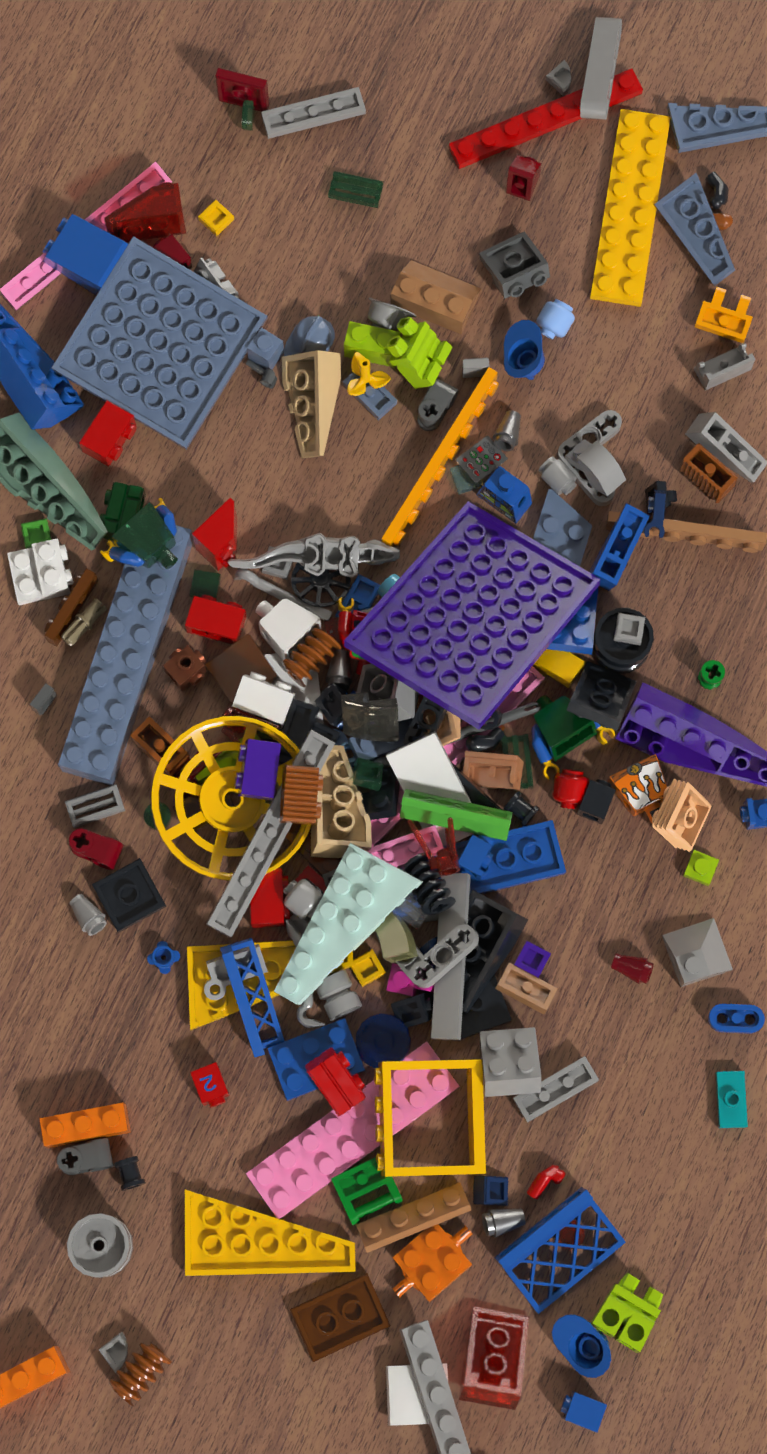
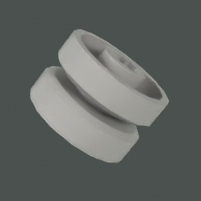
(116, 1251)

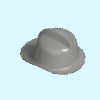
(386, 315)

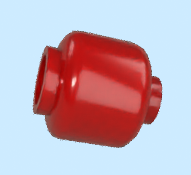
(569, 788)

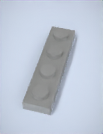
(313, 112)

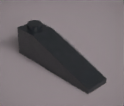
(497, 933)

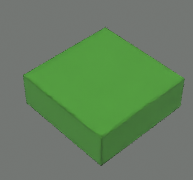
(35, 532)

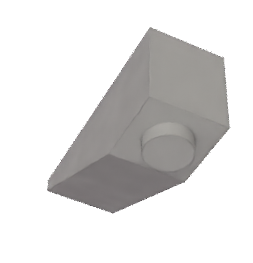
(726, 445)

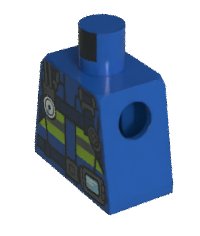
(504, 493)

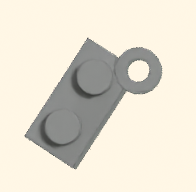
(219, 973)

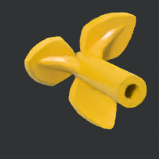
(361, 367)

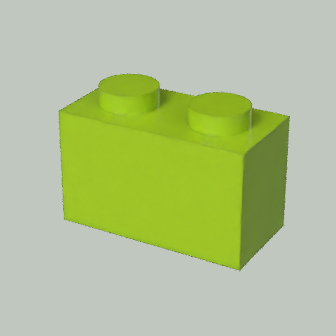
(369, 341)

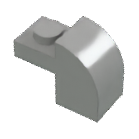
(598, 465)

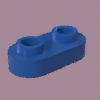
(735, 1018)

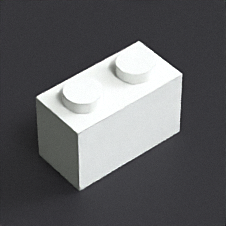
(264, 698)

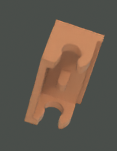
(493, 770)

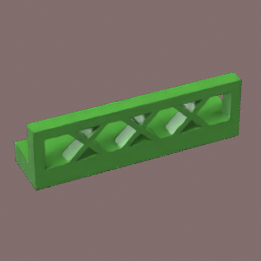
(465, 815)

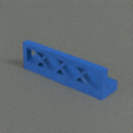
(242, 999)

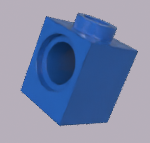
(583, 1411)

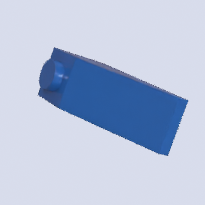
(619, 546)

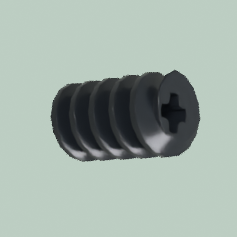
(430, 893)

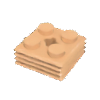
(681, 815)

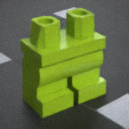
(418, 352)
(628, 1309)

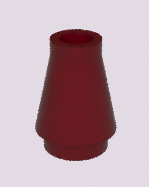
(633, 967)

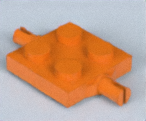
(432, 1261)

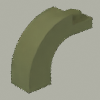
(396, 939)

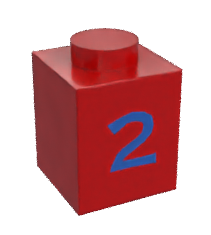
(210, 1085)

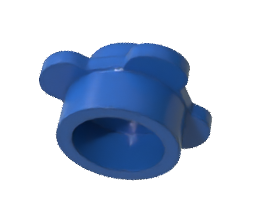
(171, 957)

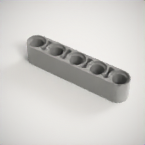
(601, 68)

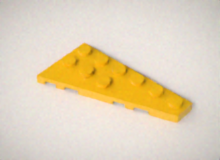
(244, 1242)

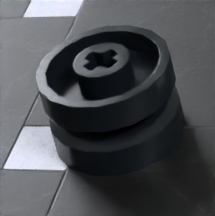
(616, 655)

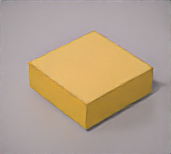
(216, 217)
(367, 968)

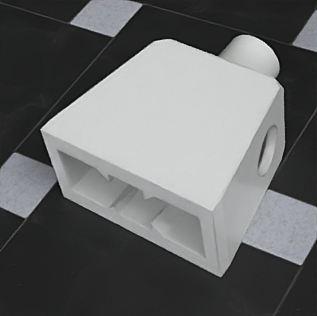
(285, 626)

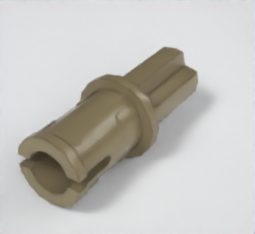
(83, 622)

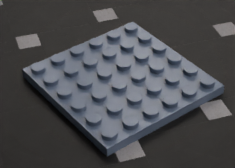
(159, 342)

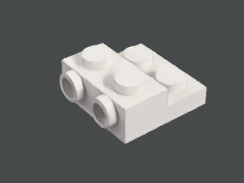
(40, 572)

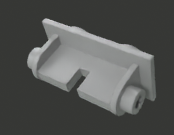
(211, 271)

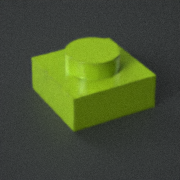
(701, 868)

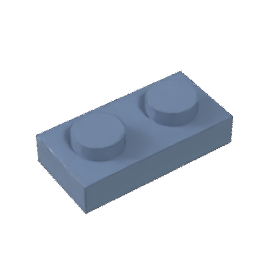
(376, 401)

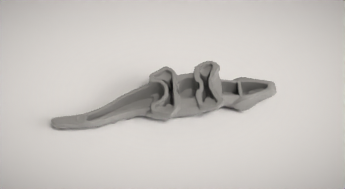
(324, 553)

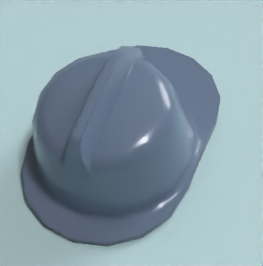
(310, 335)

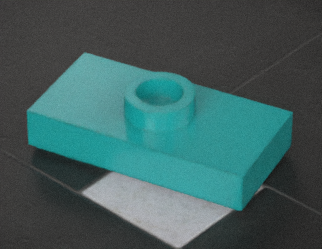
(731, 1099)

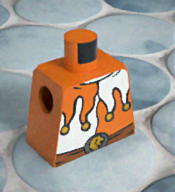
(640, 786)

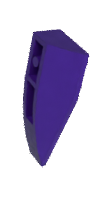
(690, 738)

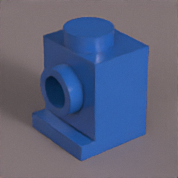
(475, 856)

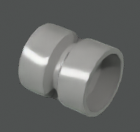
(338, 996)

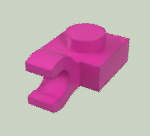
(400, 983)

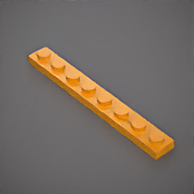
(447, 450)

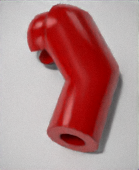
(543, 1178)

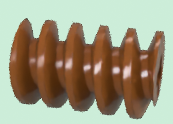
(310, 655)
(139, 1372)

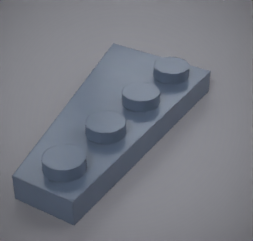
(713, 126)
(694, 223)

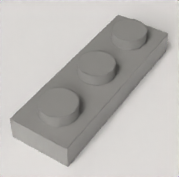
(557, 1089)

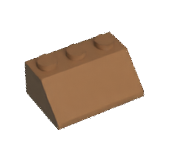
(435, 296)

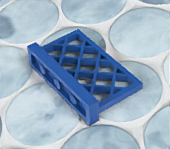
(542, 1232)

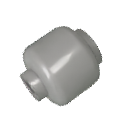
(302, 898)

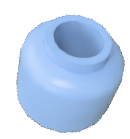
(555, 319)

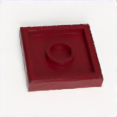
(238, 87)

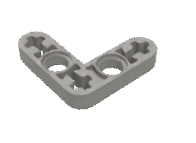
(575, 439)
(413, 966)

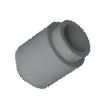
(558, 476)

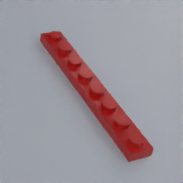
(535, 122)

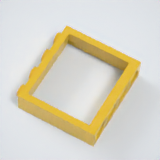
(476, 1126)

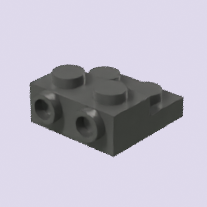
(515, 265)

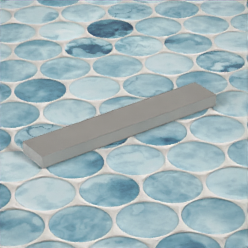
(450, 988)

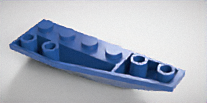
(29, 380)

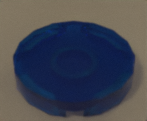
(382, 1039)

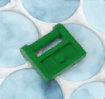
(361, 1181)

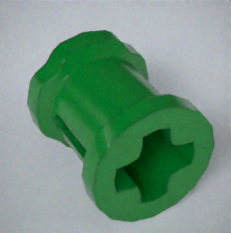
(715, 666)

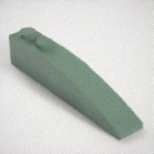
(40, 477)

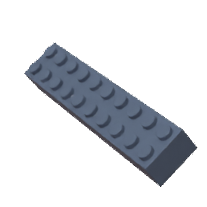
(122, 666)

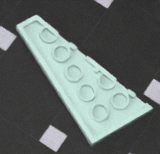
(350, 910)

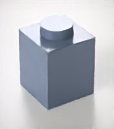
(265, 349)

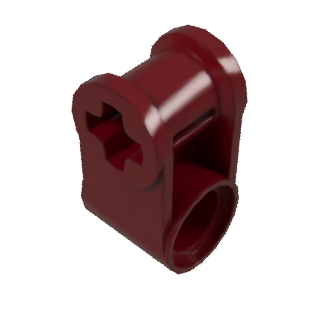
(100, 849)

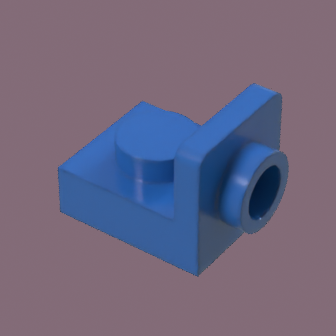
(754, 813)

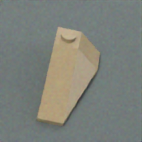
(313, 390)
(342, 812)

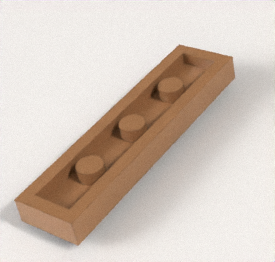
(413, 1217)

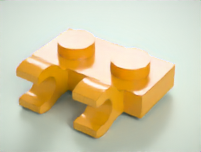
(725, 321)

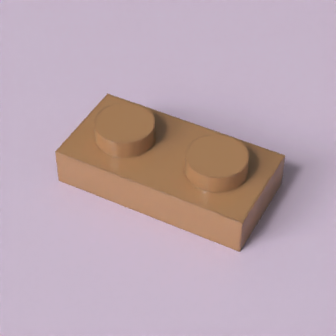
(526, 988)

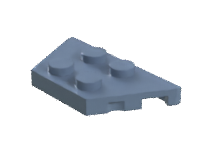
(562, 528)

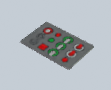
(481, 459)

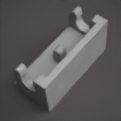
(724, 367)

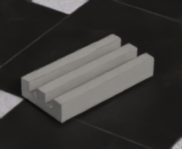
(99, 815)

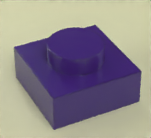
(532, 959)

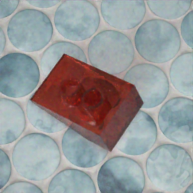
(149, 215)
(494, 1358)

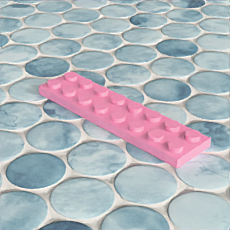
(342, 1141)

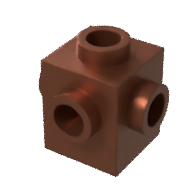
(185, 667)

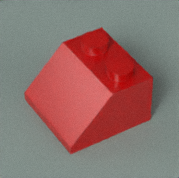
(218, 536)

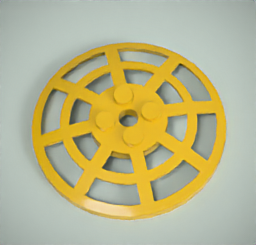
(213, 793)

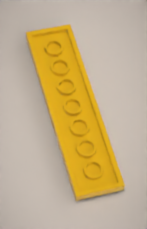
(630, 208)

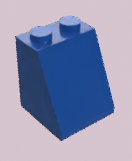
(84, 253)

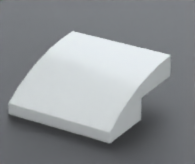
(403, 1396)

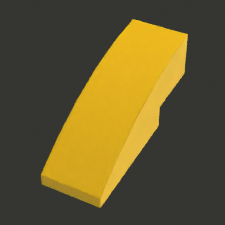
(559, 665)

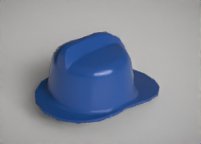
(523, 350)
(582, 1345)

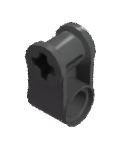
(437, 402)
(91, 1157)

